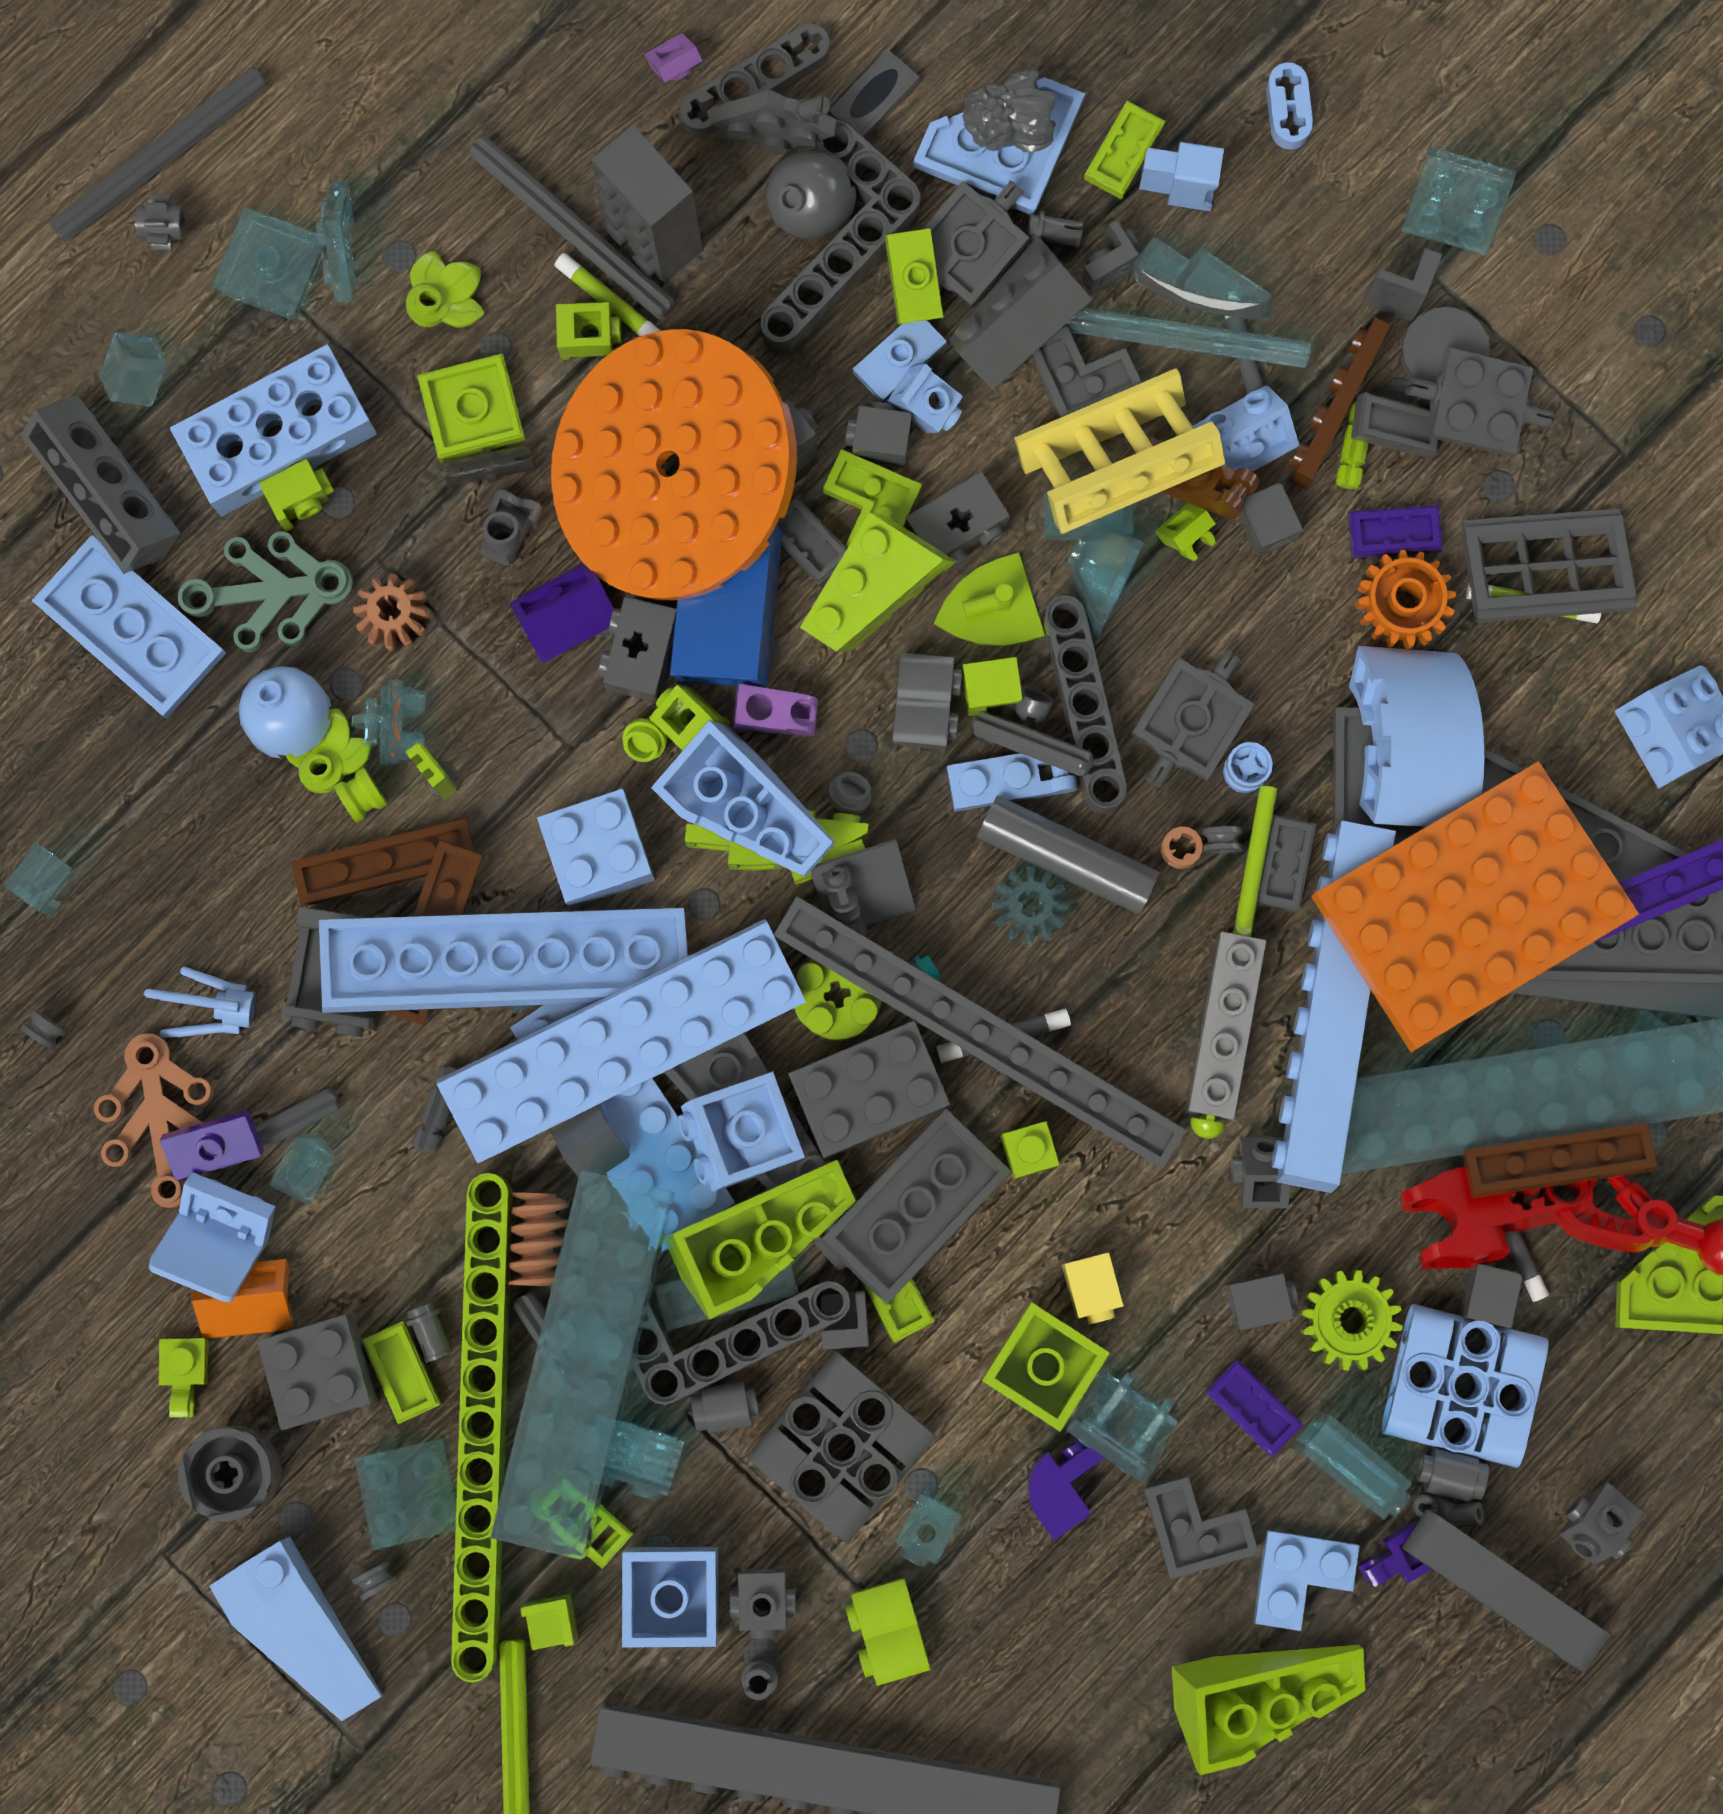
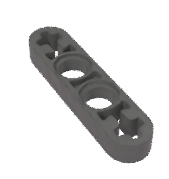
(750, 74)

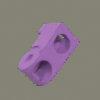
(774, 711)

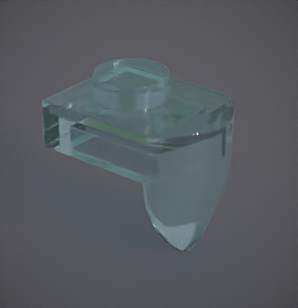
(303, 1167)

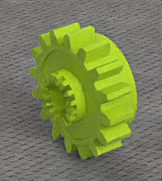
(1326, 1324)

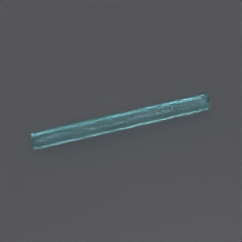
(1191, 337)

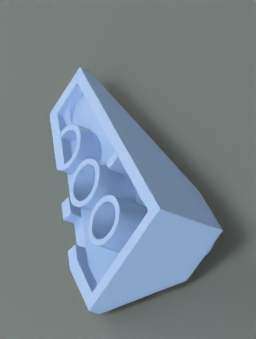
(290, 1620)

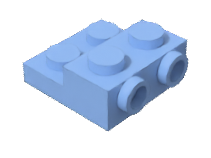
(740, 1132)

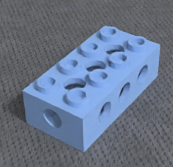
(253, 411)

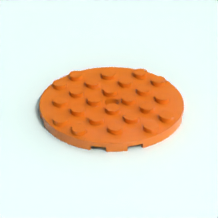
(733, 476)

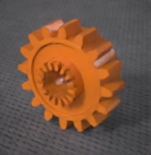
(1420, 581)

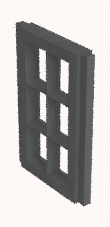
(1553, 603)

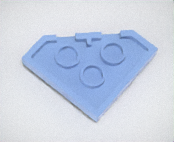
(954, 156)

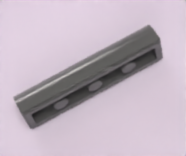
(1068, 855)

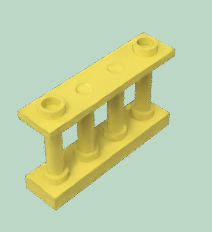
(1131, 478)

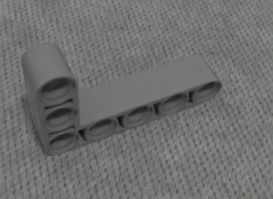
(846, 244)
(724, 1343)

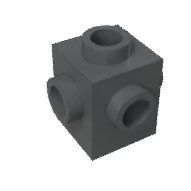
(1256, 1176)
(1600, 1524)
(768, 1585)

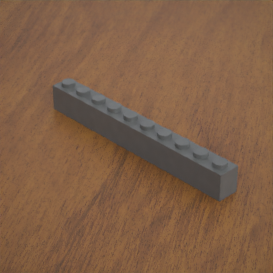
(804, 1768)

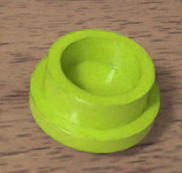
(643, 740)

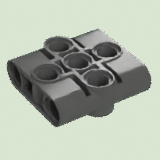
(786, 1460)

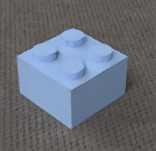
(595, 848)
(670, 1597)

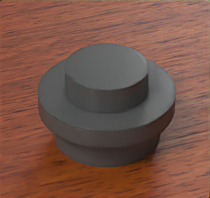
(849, 793)

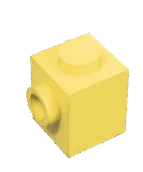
(1093, 1287)

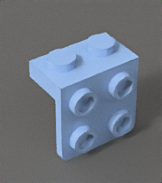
(1676, 725)
(213, 1238)

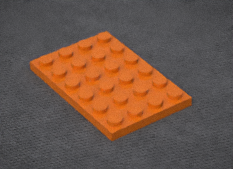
(1474, 906)

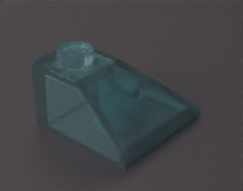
(1101, 574)

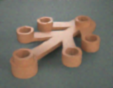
(154, 1110)

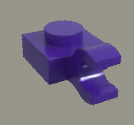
(1396, 1560)

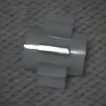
(160, 222)

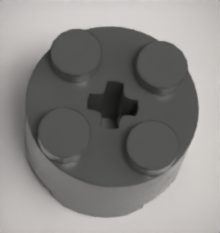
(221, 1498)

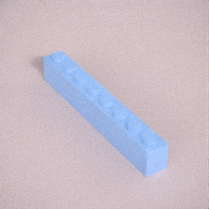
(1330, 1034)

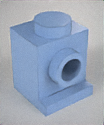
(913, 397)

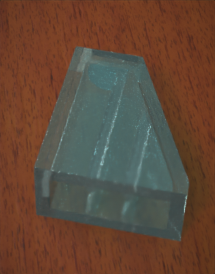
(1352, 1466)

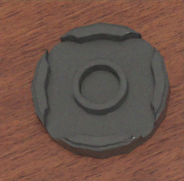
(1435, 332)

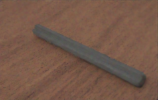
(158, 154)
(572, 227)

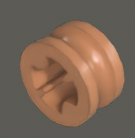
(1173, 836)

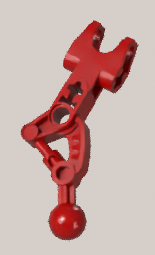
(1482, 1222)

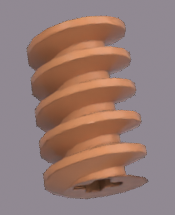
(538, 1238)

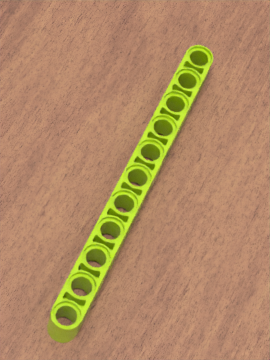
(470, 1445)

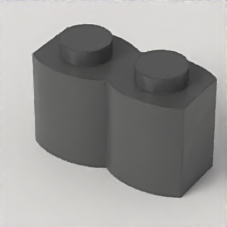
(924, 701)

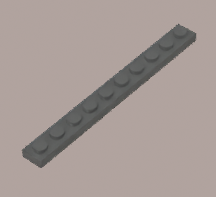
(979, 1032)

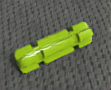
(1352, 458)

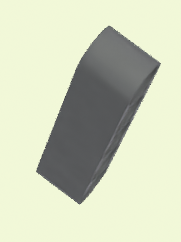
(1084, 683)
(1506, 1591)

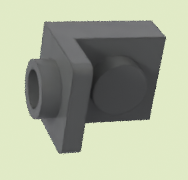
(1109, 266)

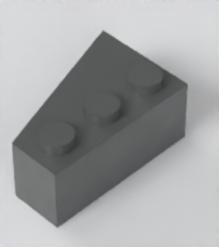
(1019, 314)

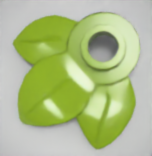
(446, 286)
(337, 751)

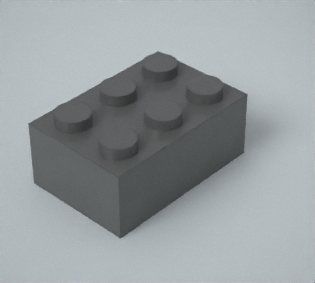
(869, 1090)

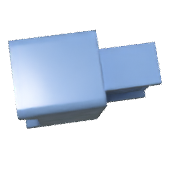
(1185, 175)

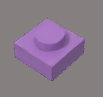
(673, 58)

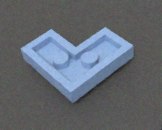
(1292, 1564)

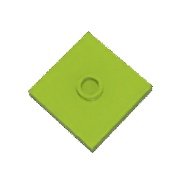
(471, 407)

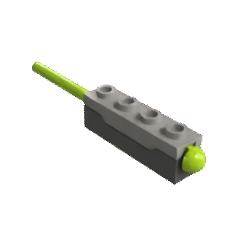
(1230, 995)

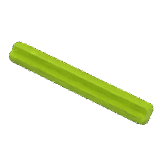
(514, 1727)

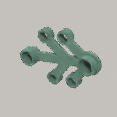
(274, 590)

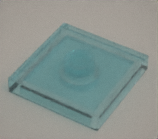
(269, 264)

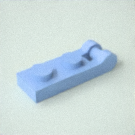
(1009, 776)

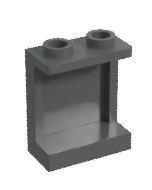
(305, 996)

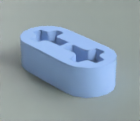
(1279, 107)

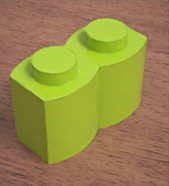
(889, 1632)

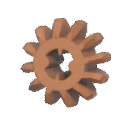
(384, 596)

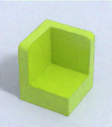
(991, 684)
(551, 1621)

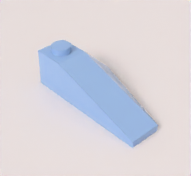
(738, 796)

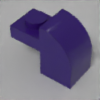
(1050, 1488)

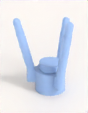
(234, 1007)

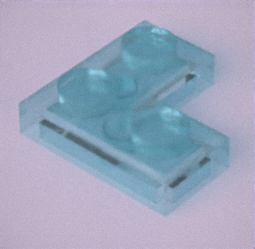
(335, 233)

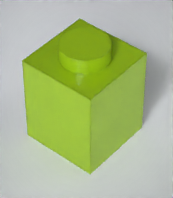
(1029, 1150)

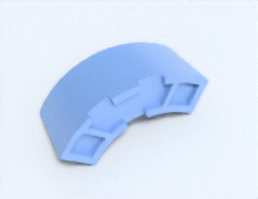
(1423, 734)

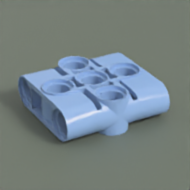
(1504, 1360)

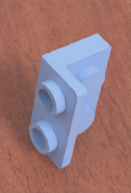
(1254, 429)

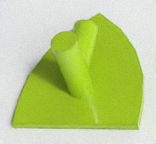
(992, 606)

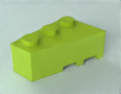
(872, 581)

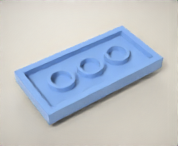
(129, 627)

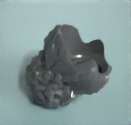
(1011, 114)

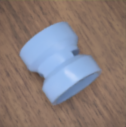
(1251, 760)

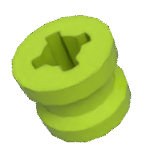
(360, 795)

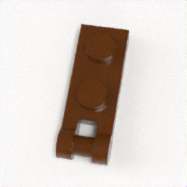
(1206, 488)

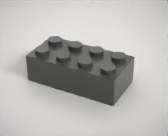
(646, 205)

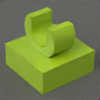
(1185, 528)

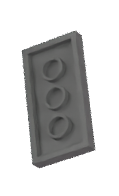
(915, 1206)

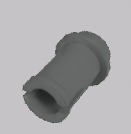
(1055, 230)
(429, 1331)
(763, 1669)

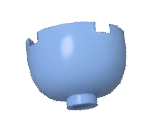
(284, 711)

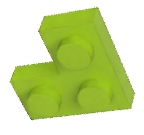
(871, 489)

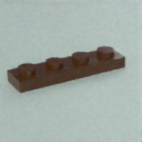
(1345, 386)
(374, 863)
(444, 895)
(1559, 1160)

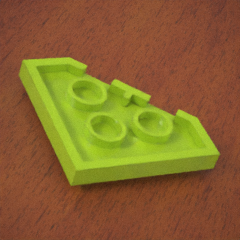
(1673, 1287)

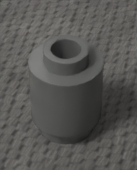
(724, 1407)
(1453, 1475)

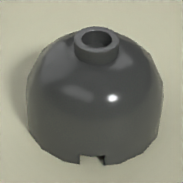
(810, 194)

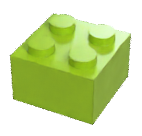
(1044, 1366)

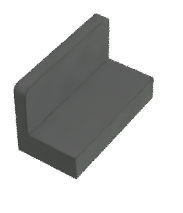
(1402, 295)

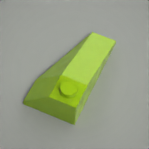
(747, 1245)
(1247, 1700)

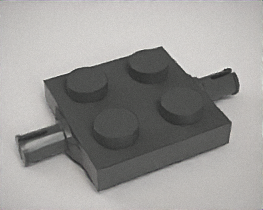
(774, 121)
(975, 240)
(1479, 402)
(1192, 719)

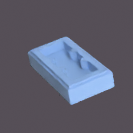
(887, 364)

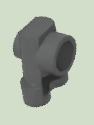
(510, 520)

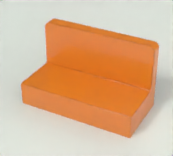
(257, 1307)

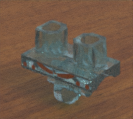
(395, 703)

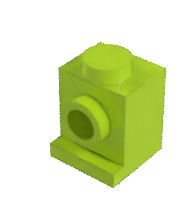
(576, 319)
(296, 492)
(673, 710)

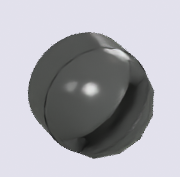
(1034, 704)

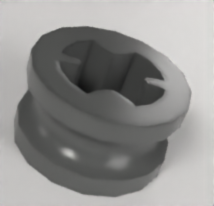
(1222, 840)
(43, 1029)
(375, 1580)

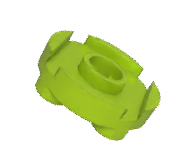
(822, 1016)

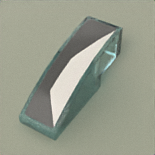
(1200, 283)

